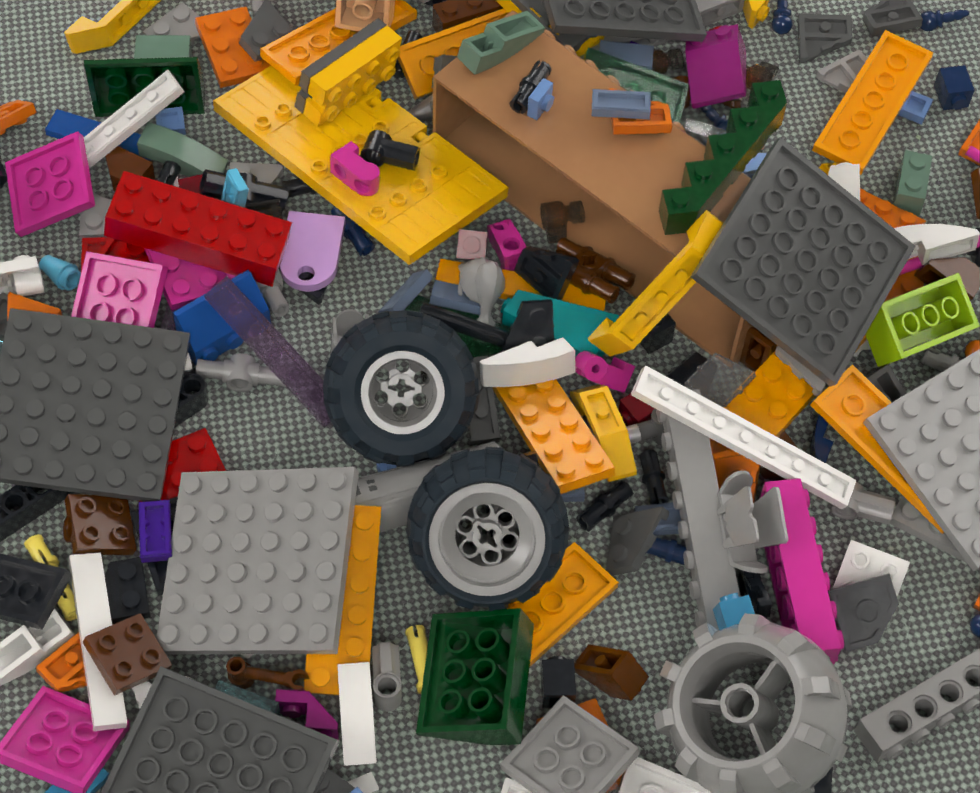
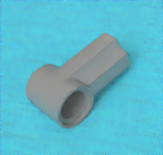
(867, 506)
(386, 676)

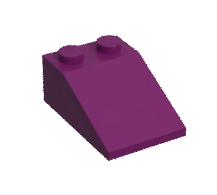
(717, 67)

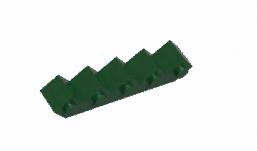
(724, 158)

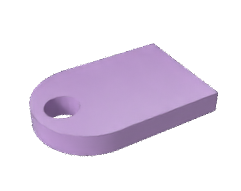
(312, 248)

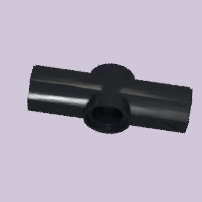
(213, 183)

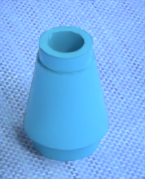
(62, 273)

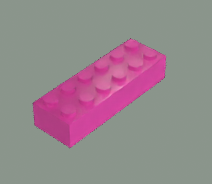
(798, 573)

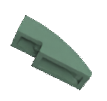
(499, 41)
(168, 145)

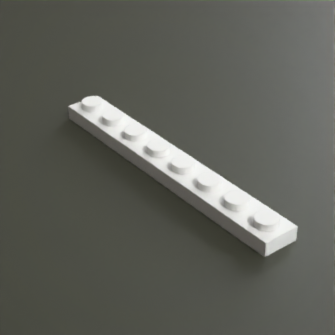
(743, 437)

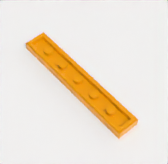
(449, 272)

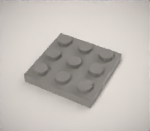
(569, 753)

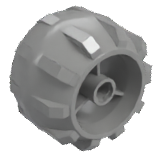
(818, 720)

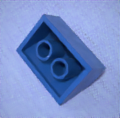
(208, 330)

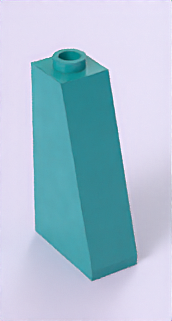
(570, 320)

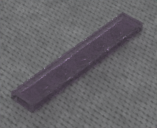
(270, 347)

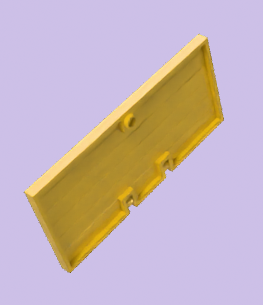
(411, 207)

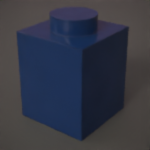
(954, 87)

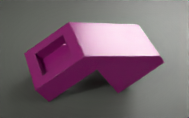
(298, 703)

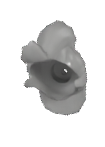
(483, 284)

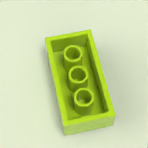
(921, 320)

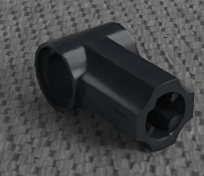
(382, 149)

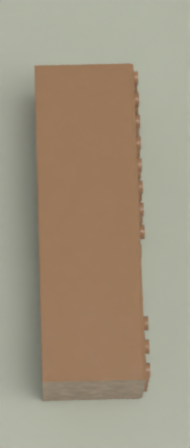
(578, 158)

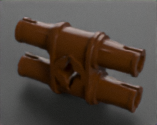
(595, 270)

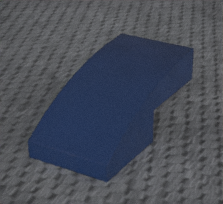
(820, 446)

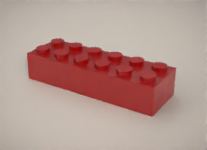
(196, 228)

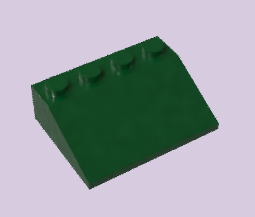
(119, 80)
(476, 677)

